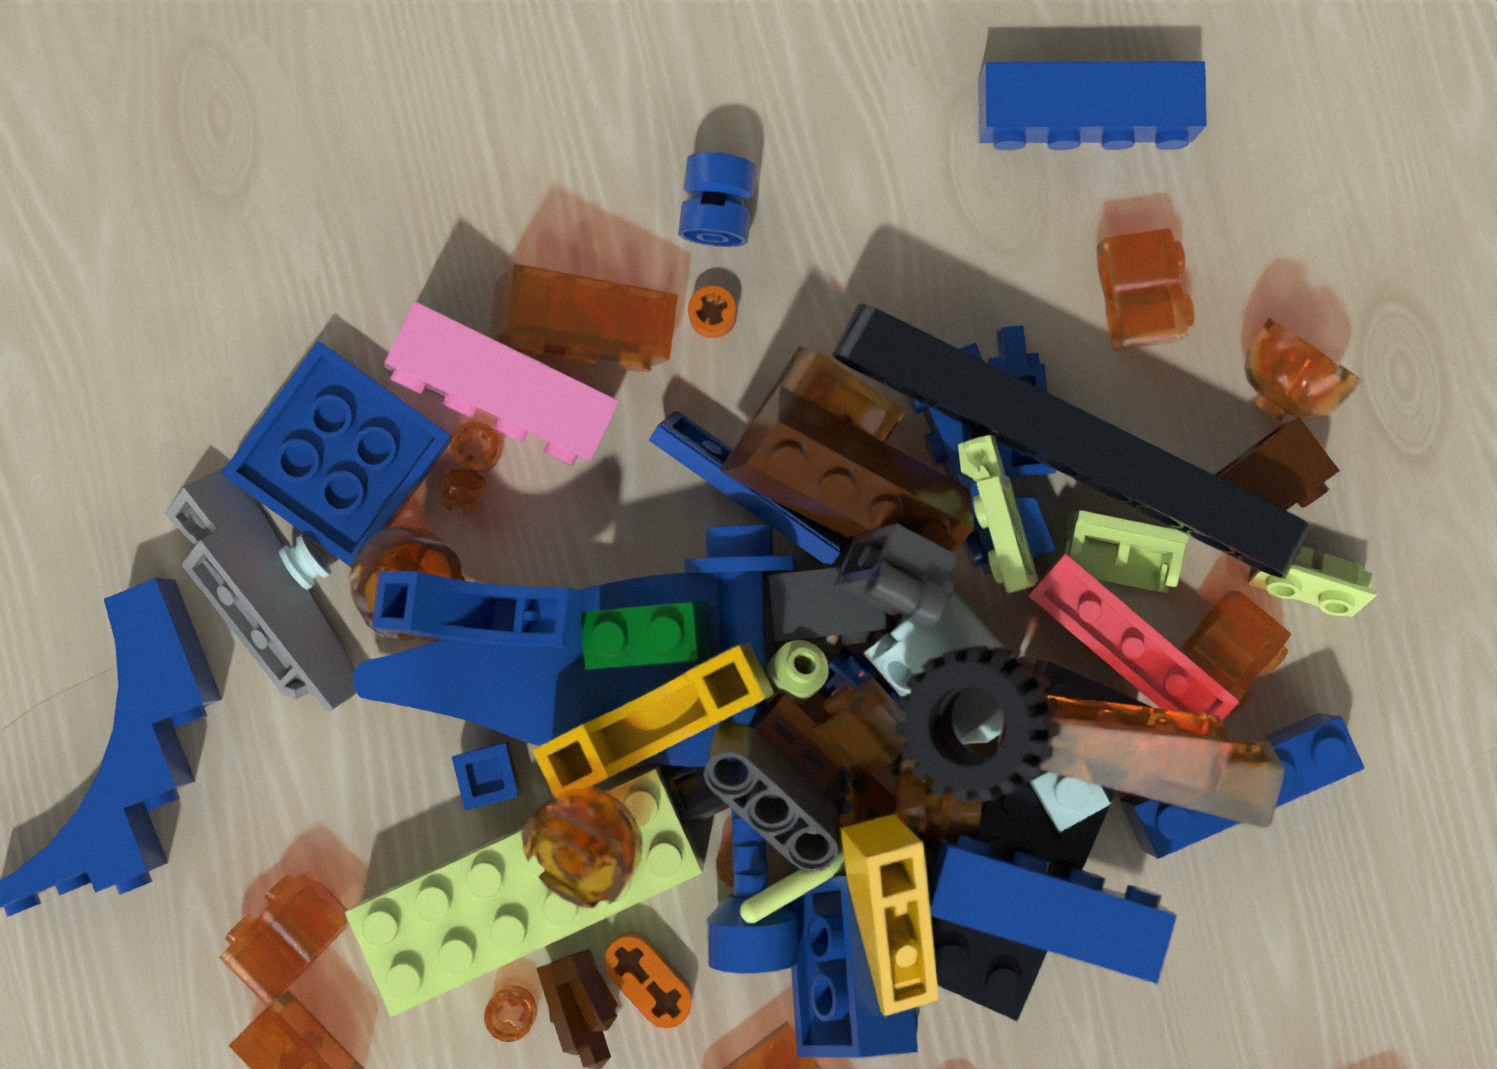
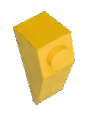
(892, 910)

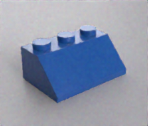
(834, 986)

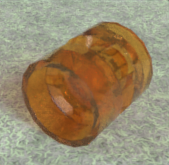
(950, 815)

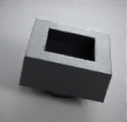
(692, 795)

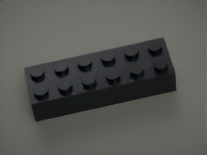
(994, 968)

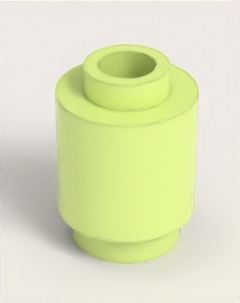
(797, 671)

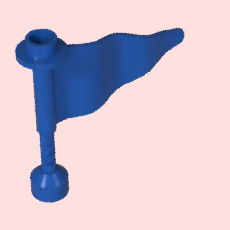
(549, 693)

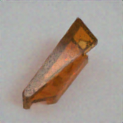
(1166, 758)

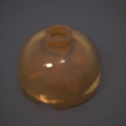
(1294, 375)
(398, 549)
(584, 845)

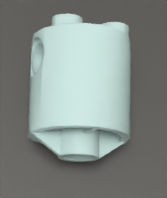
(974, 713)

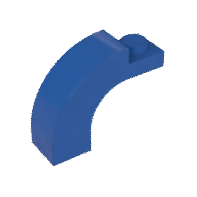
(477, 611)

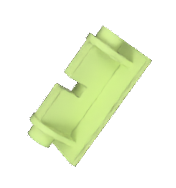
(1335, 587)

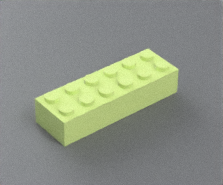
(495, 907)

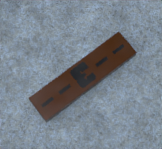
(793, 736)

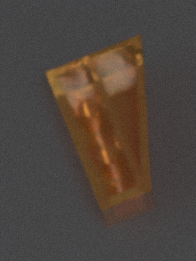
(582, 318)

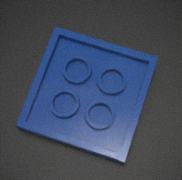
(337, 454)

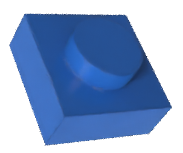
(486, 776)

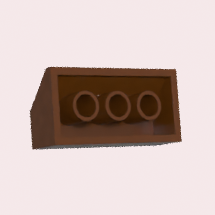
(845, 475)

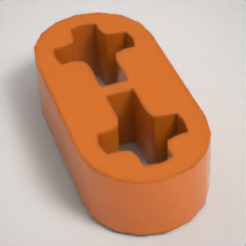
(638, 988)

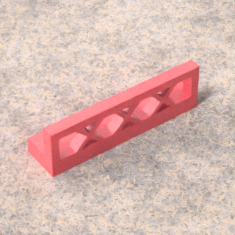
(1127, 641)

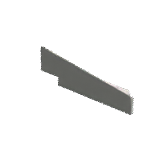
(256, 595)

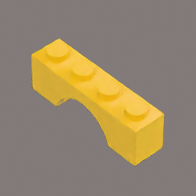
(654, 721)

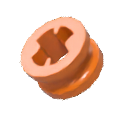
(729, 314)

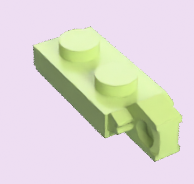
(999, 512)

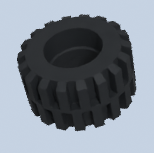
(932, 734)

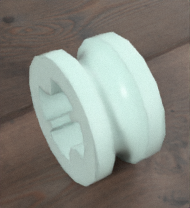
(305, 562)

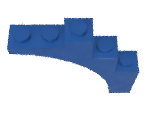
(159, 683)

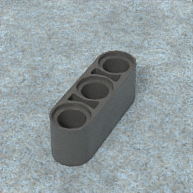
(779, 820)

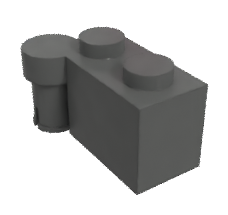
(899, 574)

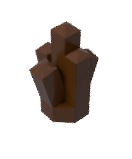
(579, 1006)

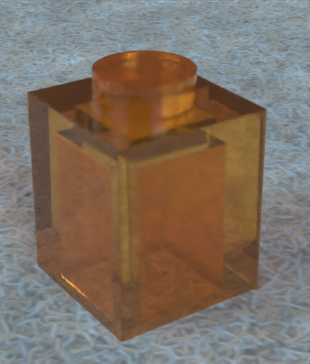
(861, 727)

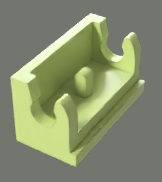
(1125, 551)

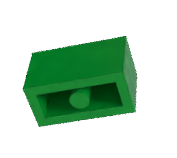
(646, 635)

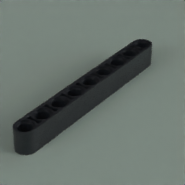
(1071, 441)

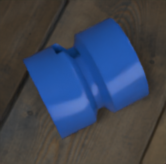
(717, 181)

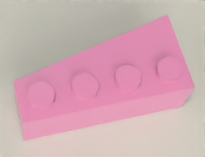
(499, 383)

